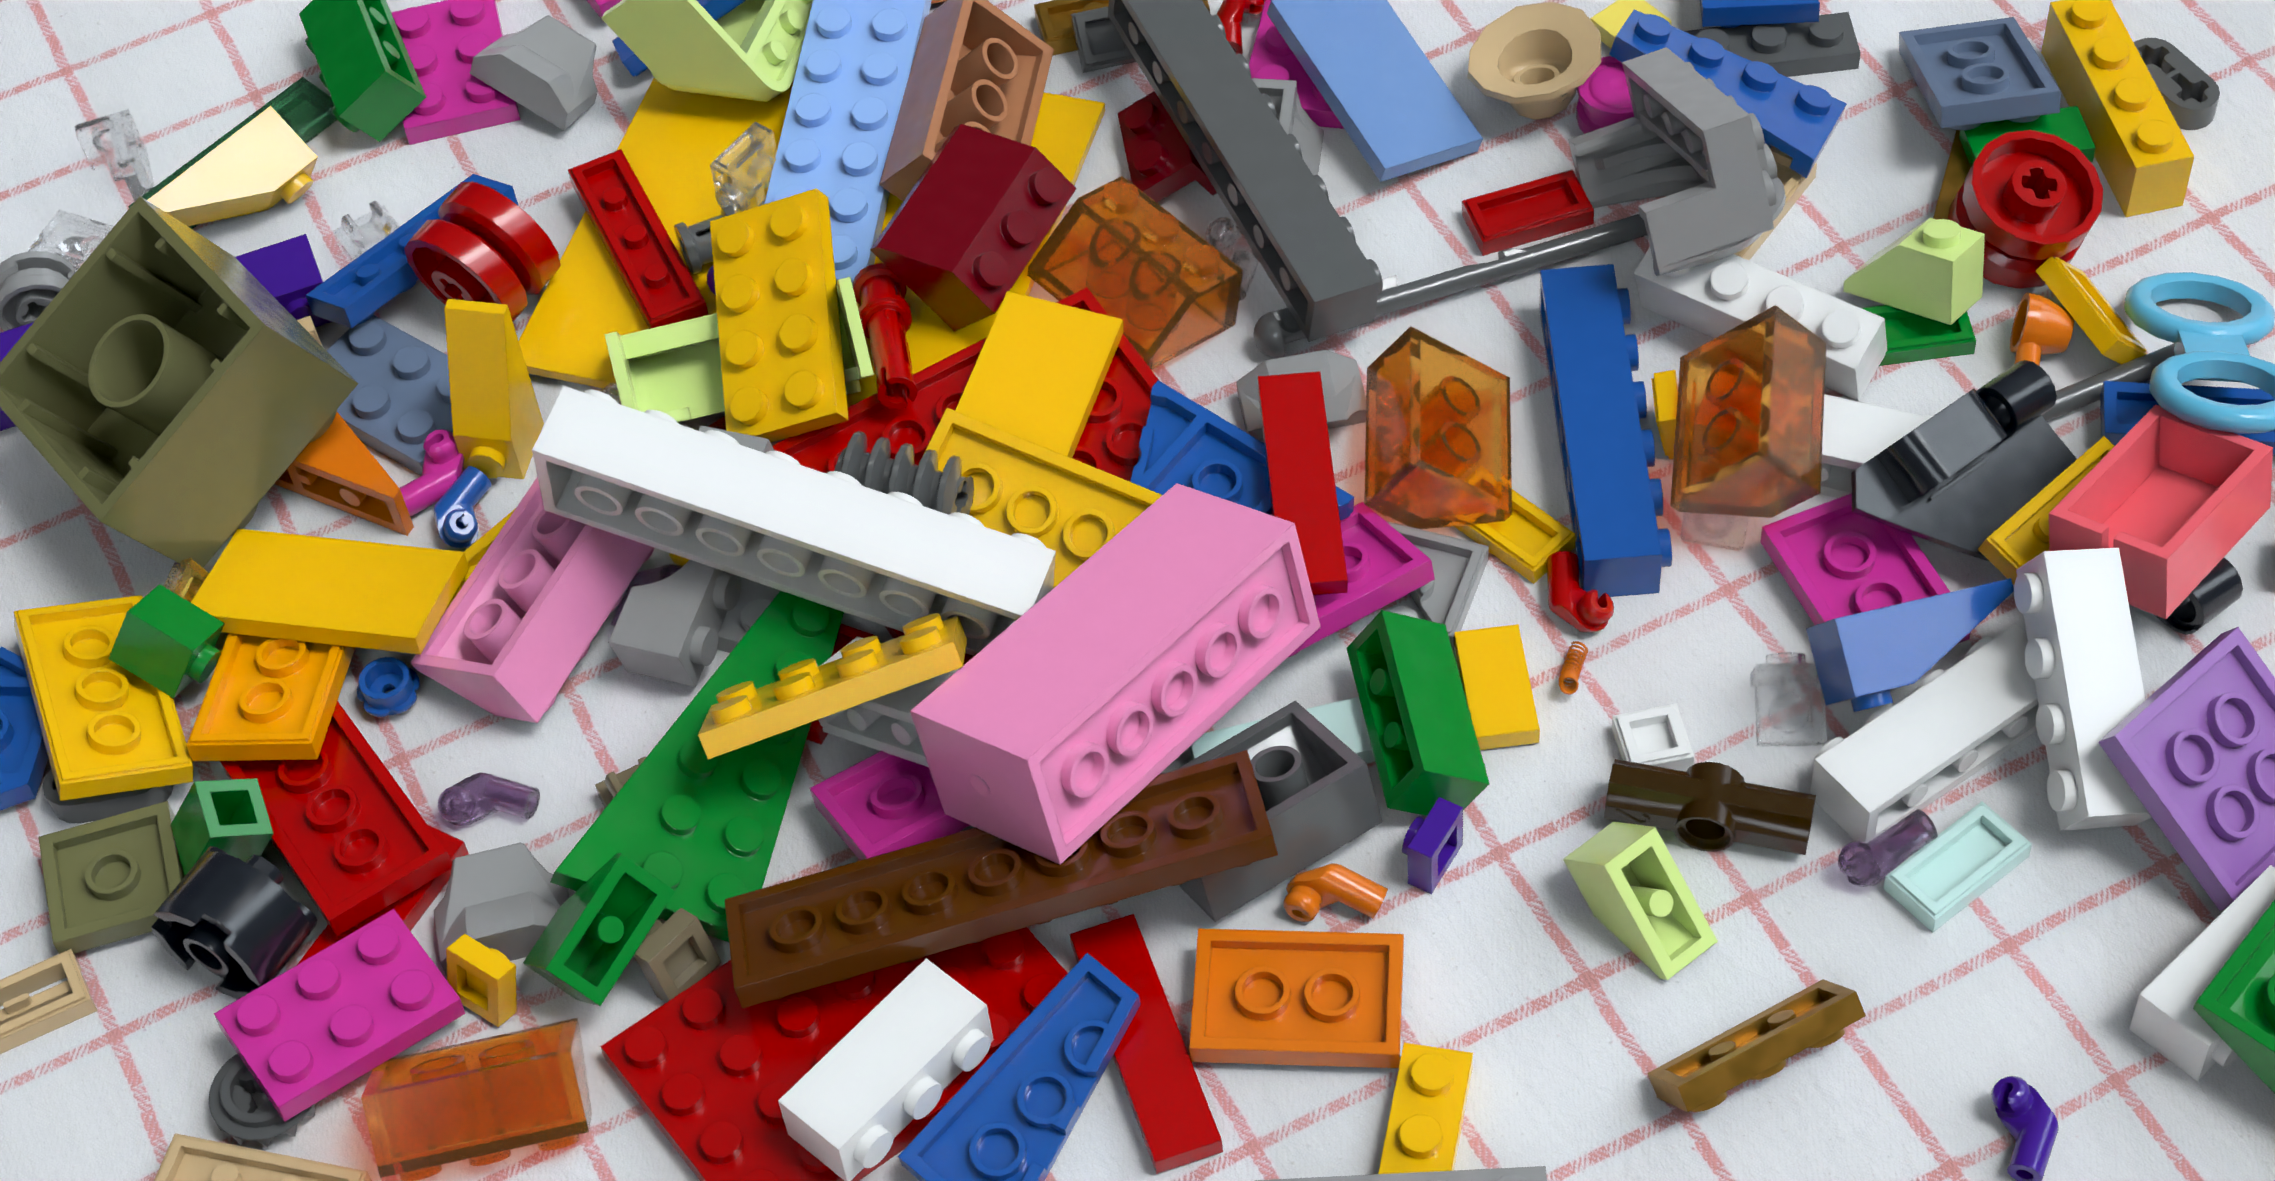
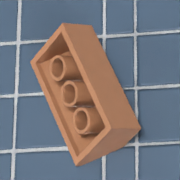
(970, 71)

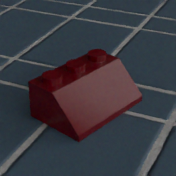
(973, 223)

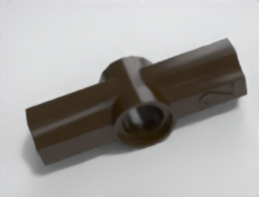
(1709, 806)

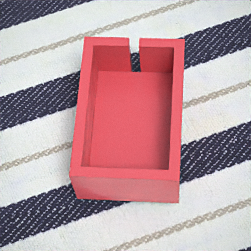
(2170, 504)

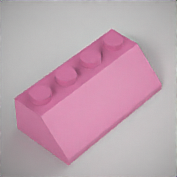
(529, 610)

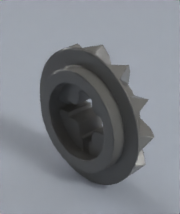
(237, 1111)

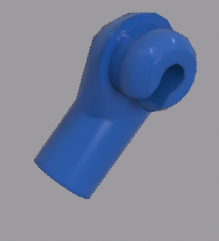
(455, 511)

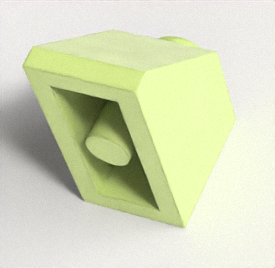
(1926, 271)
(1641, 896)

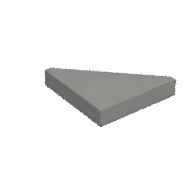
(1457, 573)

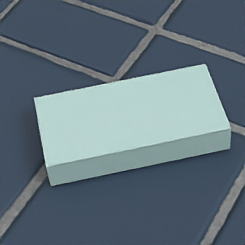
(1957, 866)

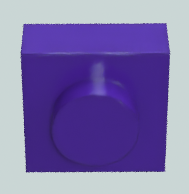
(1433, 844)

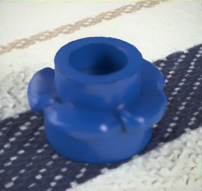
(386, 675)

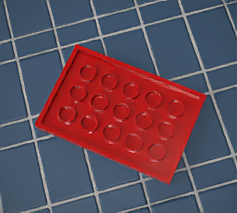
(718, 1069)

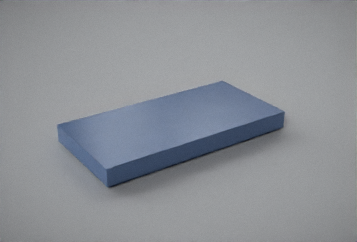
(1376, 83)

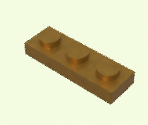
(1757, 1046)

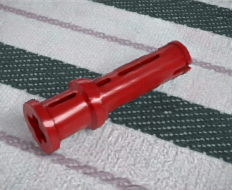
(885, 322)

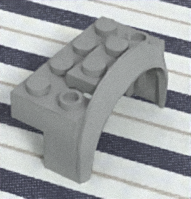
(1692, 149)

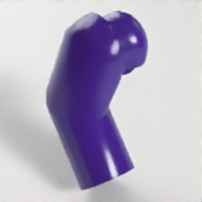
(2030, 1125)

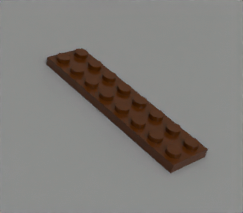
(983, 886)

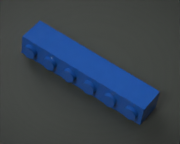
(1601, 432)

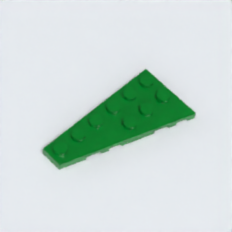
(717, 819)

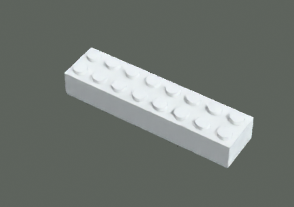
(782, 520)

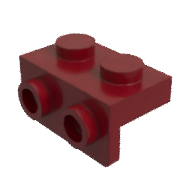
(1156, 150)

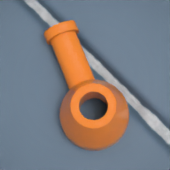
(2039, 329)

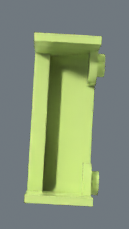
(740, 56)
(680, 363)

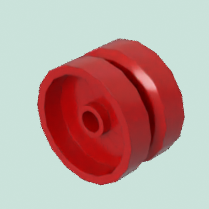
(2030, 201)
(482, 250)

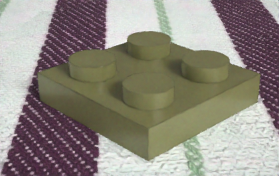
(109, 877)

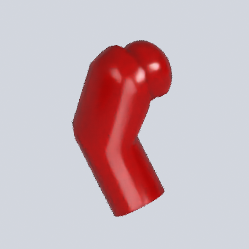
(1231, 16)
(1569, 601)

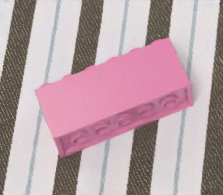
(1117, 671)

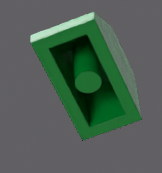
(599, 930)

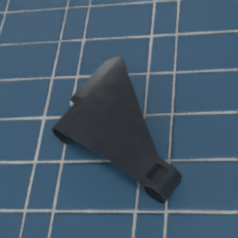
(1980, 466)

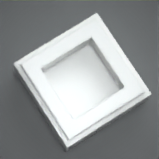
(1653, 738)

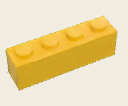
(2120, 104)

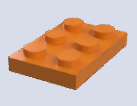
(1297, 998)

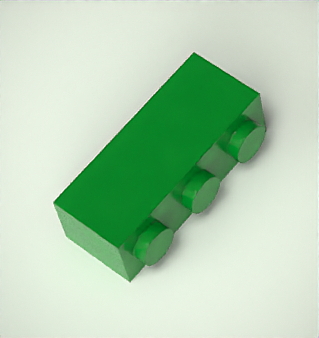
(362, 63)
(1416, 713)

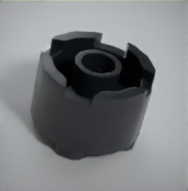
(233, 921)

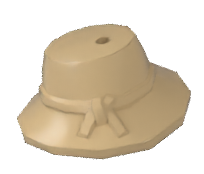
(1535, 57)

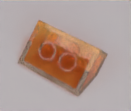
(1141, 269)
(1750, 420)
(1437, 436)
(478, 1100)

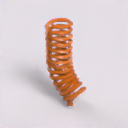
(1573, 671)

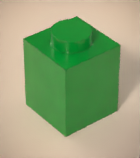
(167, 641)
(221, 816)

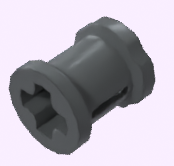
(696, 241)

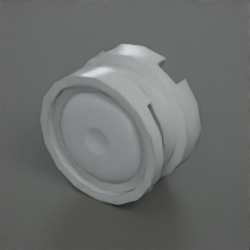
(29, 285)

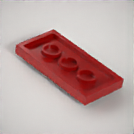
(345, 826)

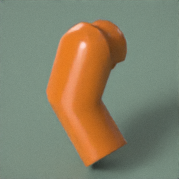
(1330, 885)

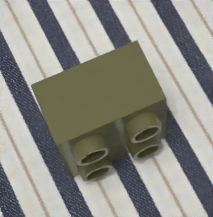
(169, 386)

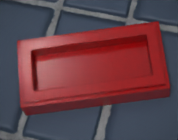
(1527, 212)

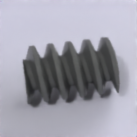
(934, 489)

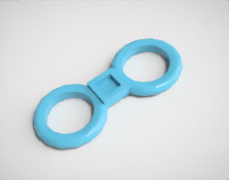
(2207, 348)

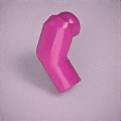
(440, 470)

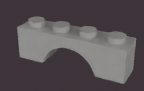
(674, 623)

